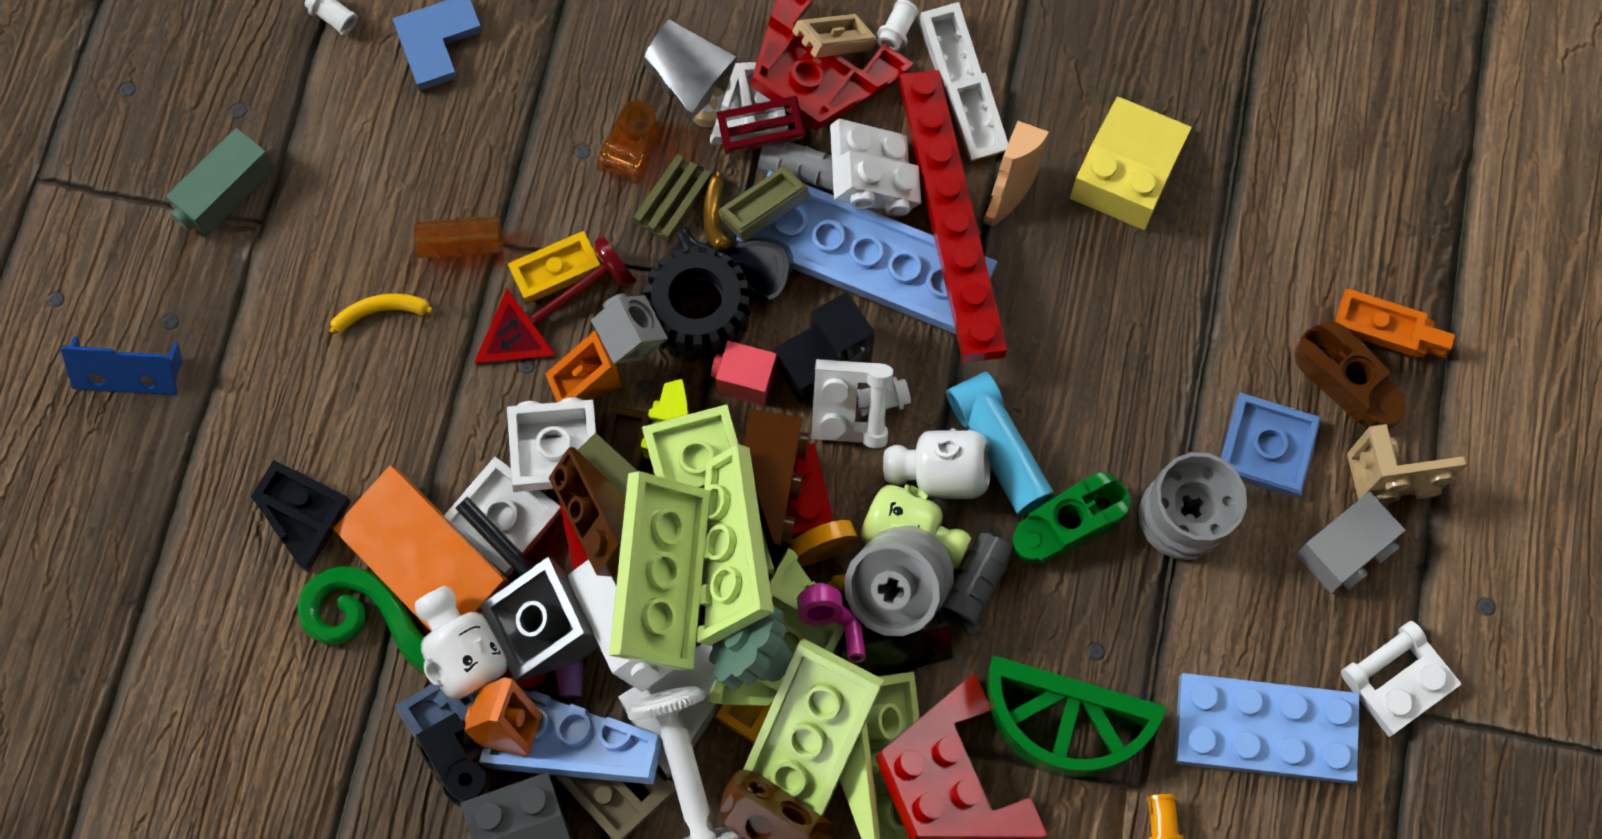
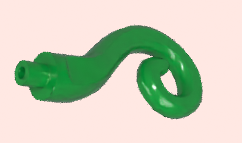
(395, 612)

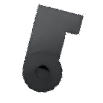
(450, 765)

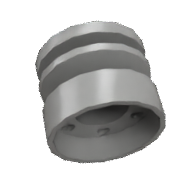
(1208, 490)

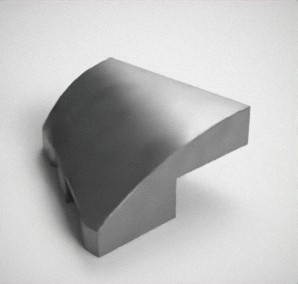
(687, 66)

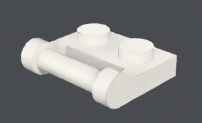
(837, 397)
(1409, 691)

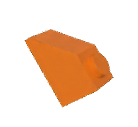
(503, 718)

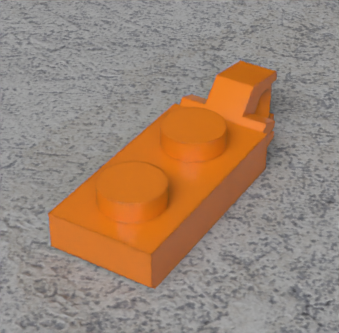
(1392, 325)

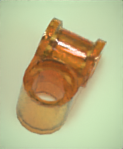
(628, 149)

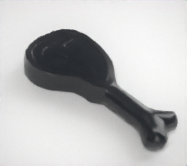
(764, 262)

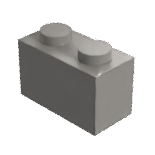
(1350, 543)

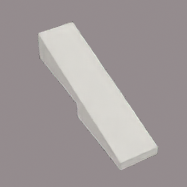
(963, 82)

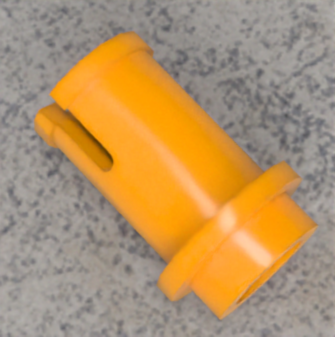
(1163, 817)

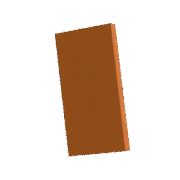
(416, 546)

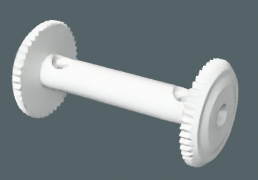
(679, 751)

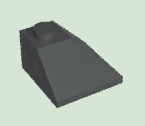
(539, 622)

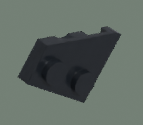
(299, 511)

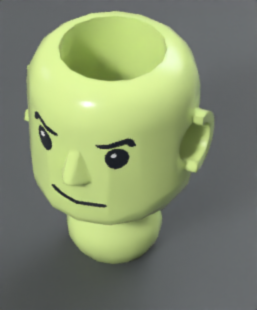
(911, 507)

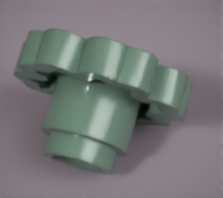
(752, 653)

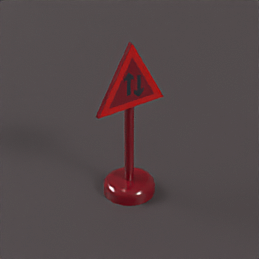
(514, 334)

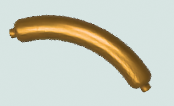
(711, 215)

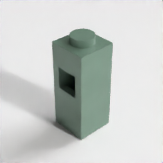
(219, 183)

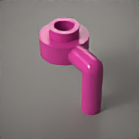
(822, 606)

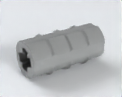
(807, 164)

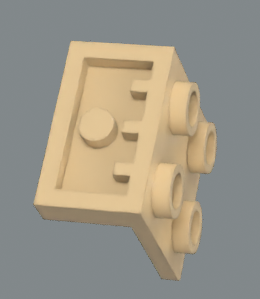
(1375, 469)

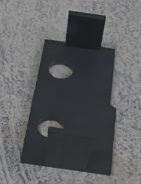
(899, 653)

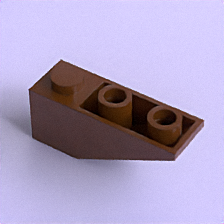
(775, 447)
(592, 508)

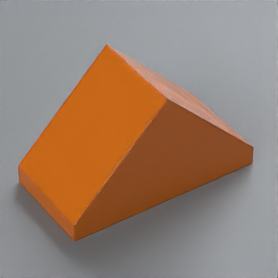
(584, 372)

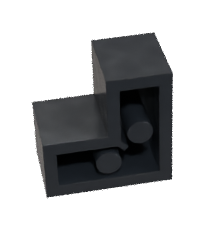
(835, 333)

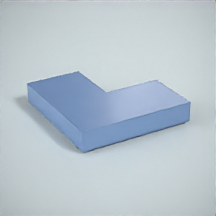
(426, 34)

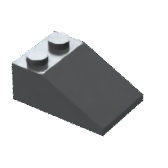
(518, 812)

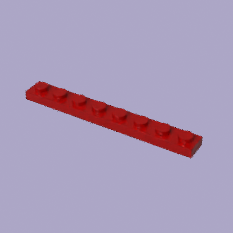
(952, 218)

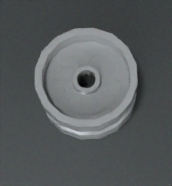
(899, 580)

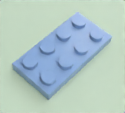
(1267, 728)

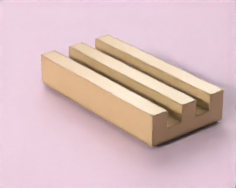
(835, 37)

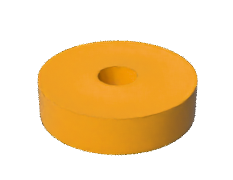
(824, 542)

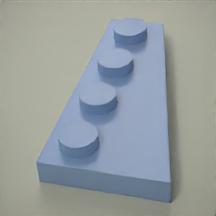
(582, 746)

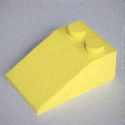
(1129, 163)

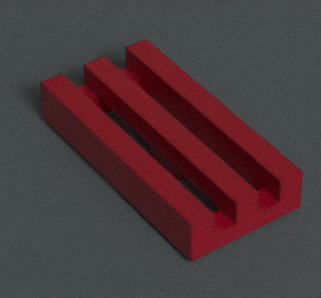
(765, 140)

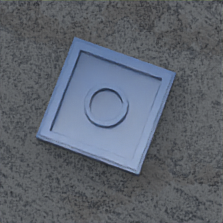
(1270, 444)

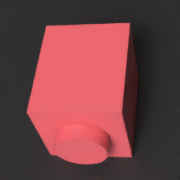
(744, 372)

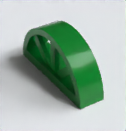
(1075, 695)

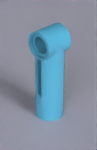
(981, 408)

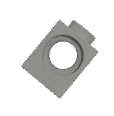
(628, 328)

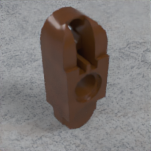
(1375, 400)
(763, 810)

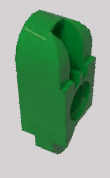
(1042, 535)

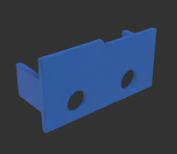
(121, 369)

